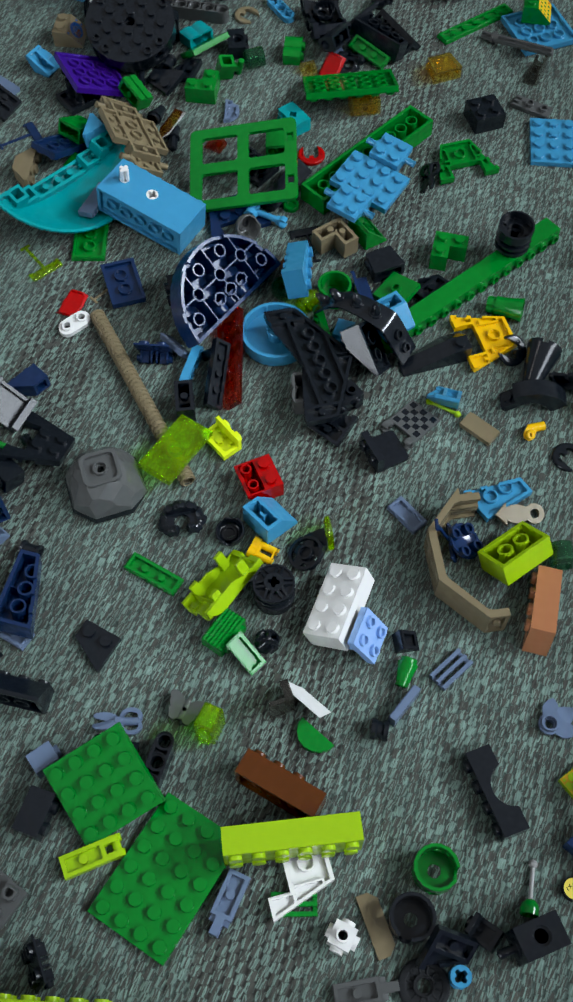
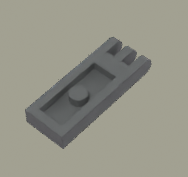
(531, 107)

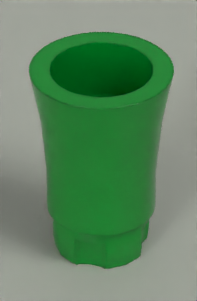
(507, 307)

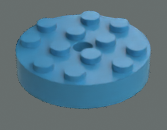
(260, 340)

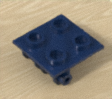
(161, 350)

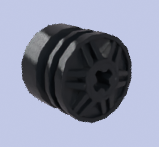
(514, 234)
(274, 599)

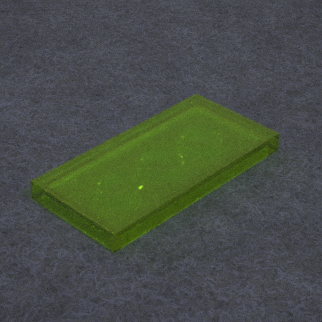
(175, 449)

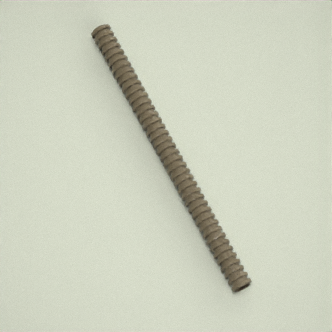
(134, 383)

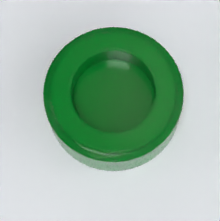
(291, 206)

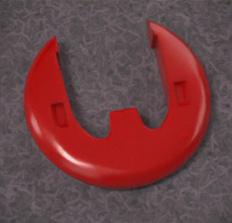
(311, 161)

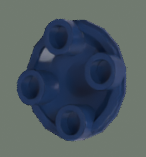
(464, 540)

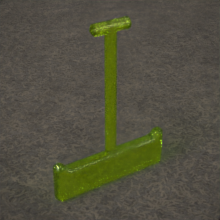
(45, 270)

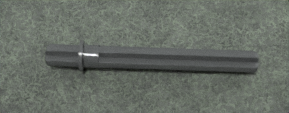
(494, 37)

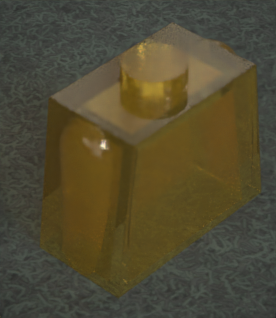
(443, 68)

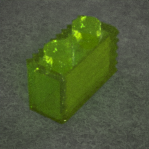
(209, 724)

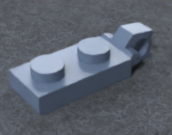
(228, 901)

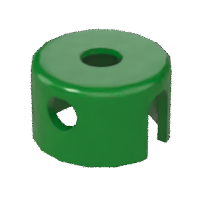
(336, 280)
(442, 857)

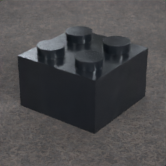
(484, 114)

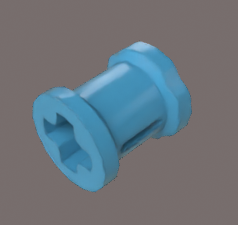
(467, 978)

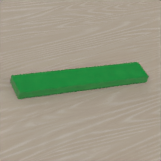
(474, 24)

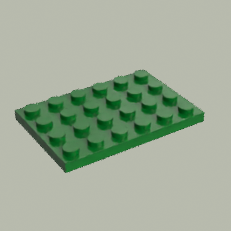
(350, 84)
(162, 879)

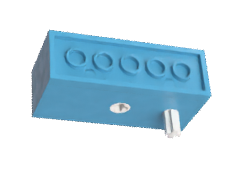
(151, 206)

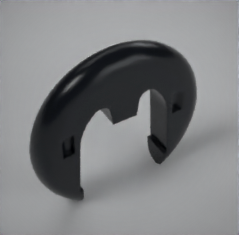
(519, 354)
(561, 449)

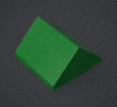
(367, 232)

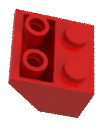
(260, 478)

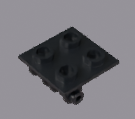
(30, 956)

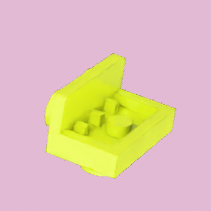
(224, 439)

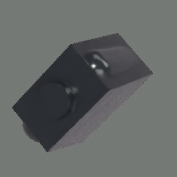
(382, 263)

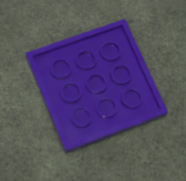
(89, 74)

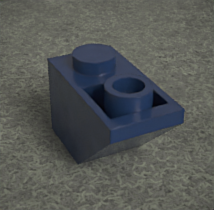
(30, 381)

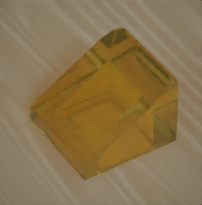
(308, 68)

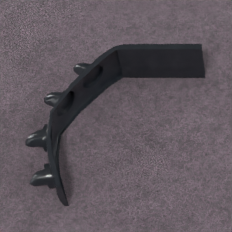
(375, 314)

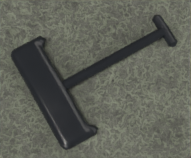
(302, 233)

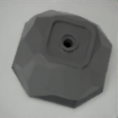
(106, 493)

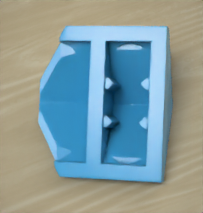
(42, 61)
(445, 397)

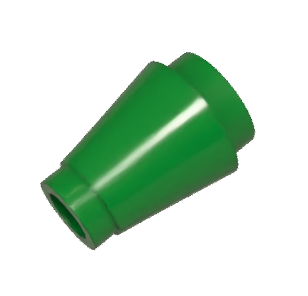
(405, 670)

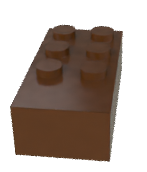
(279, 786)

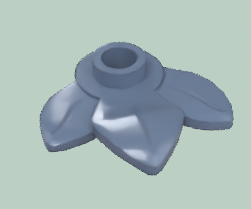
(559, 717)

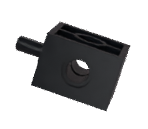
(523, 943)

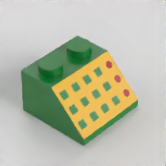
(536, 12)

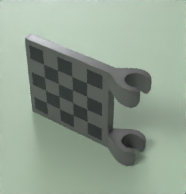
(412, 421)

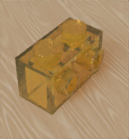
(364, 105)

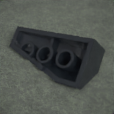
(437, 354)

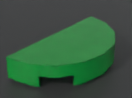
(311, 738)

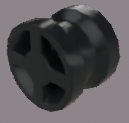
(379, 729)

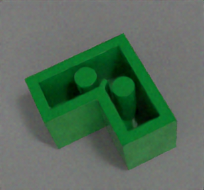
(204, 89)
(447, 247)

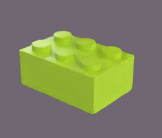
(515, 553)

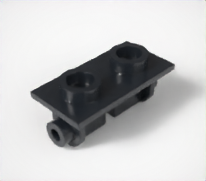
(562, 379)

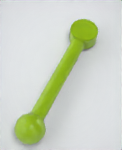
(456, 413)

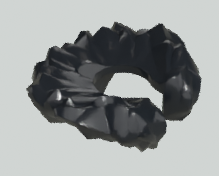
(357, 59)
(179, 508)

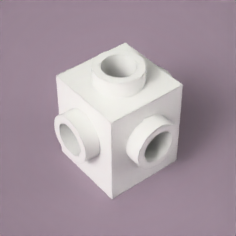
(340, 946)

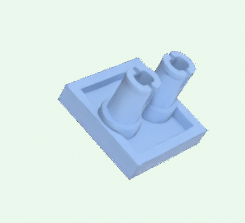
(367, 635)

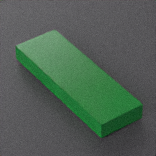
(369, 51)
(153, 574)

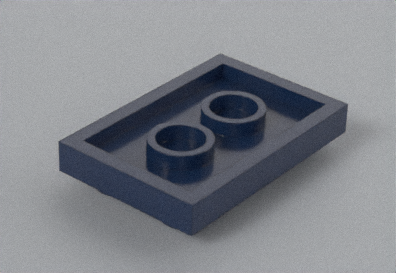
(57, 146)
(123, 283)

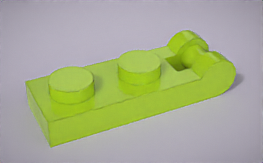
(91, 856)

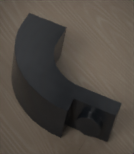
(534, 391)

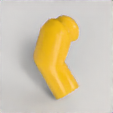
(531, 429)

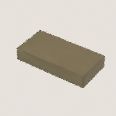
(479, 428)

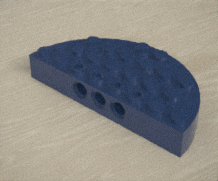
(215, 281)

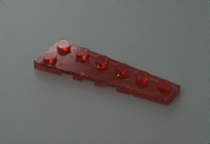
(232, 332)

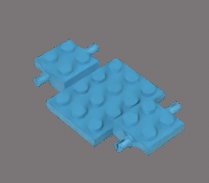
(370, 180)

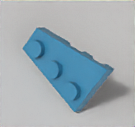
(495, 496)

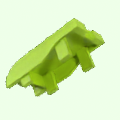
(221, 585)

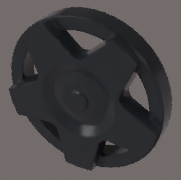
(306, 553)

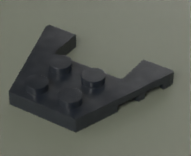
(47, 447)

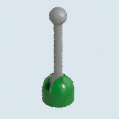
(529, 907)

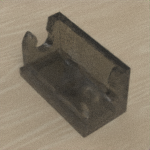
(536, 71)

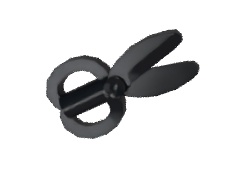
(429, 175)

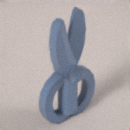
(112, 719)

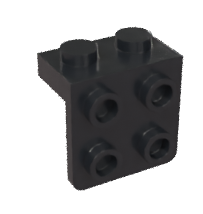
(383, 450)

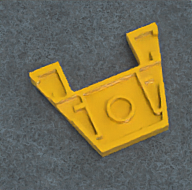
(490, 336)

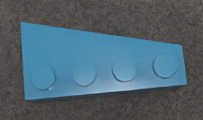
(297, 269)

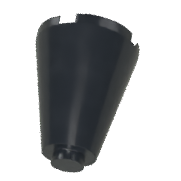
(540, 358)

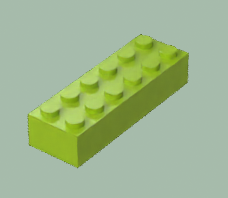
(292, 839)

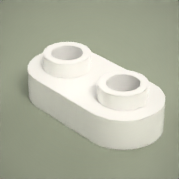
(75, 323)

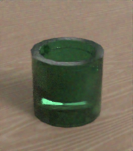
(254, 57)
(562, 555)

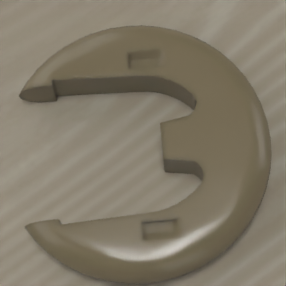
(242, 11)

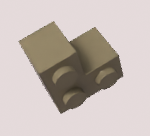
(335, 235)

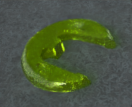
(329, 532)

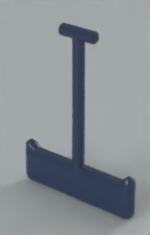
(33, 132)
(453, 556)

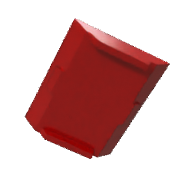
(332, 64)
(72, 303)

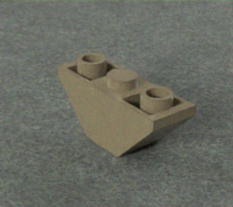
(26, 166)

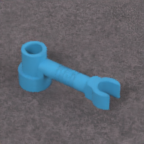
(255, 211)

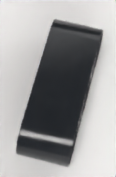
(163, 754)

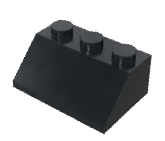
(25, 693)

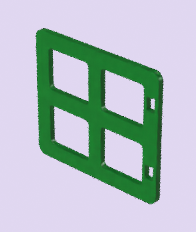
(245, 164)

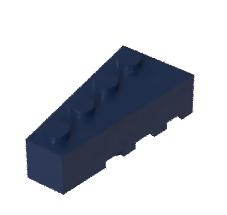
(20, 595)

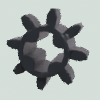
(267, 641)

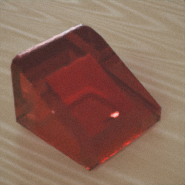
(216, 145)

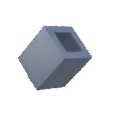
(43, 757)

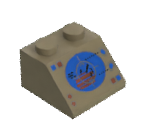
(68, 31)

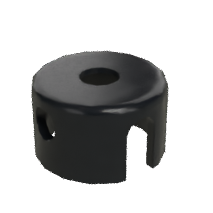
(423, 909)

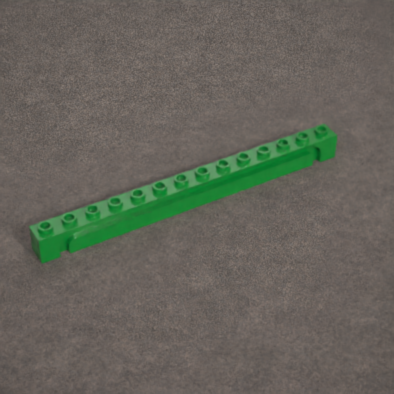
(475, 280)

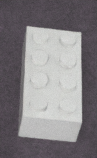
(338, 606)

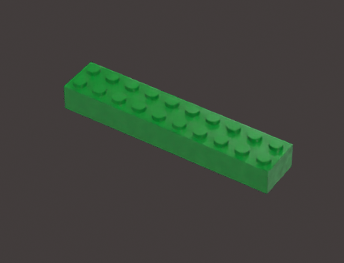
(407, 126)

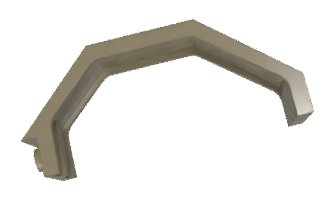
(447, 590)

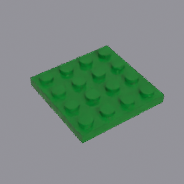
(103, 784)

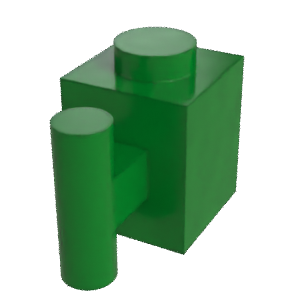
(227, 66)

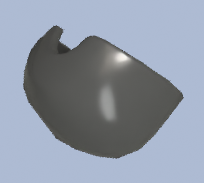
(246, 223)

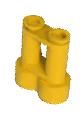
(258, 545)

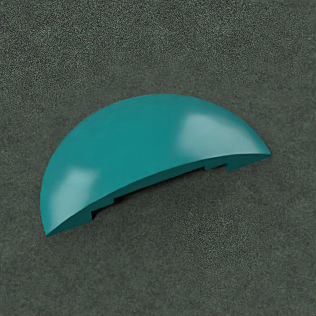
(56, 199)

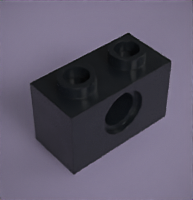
(237, 42)
(184, 399)

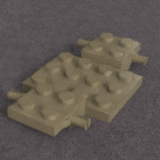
(138, 134)

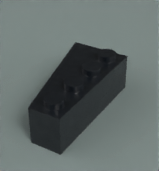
(379, 36)

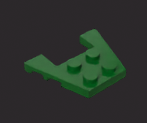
(461, 155)

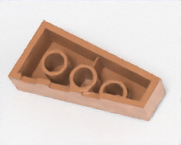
(542, 610)

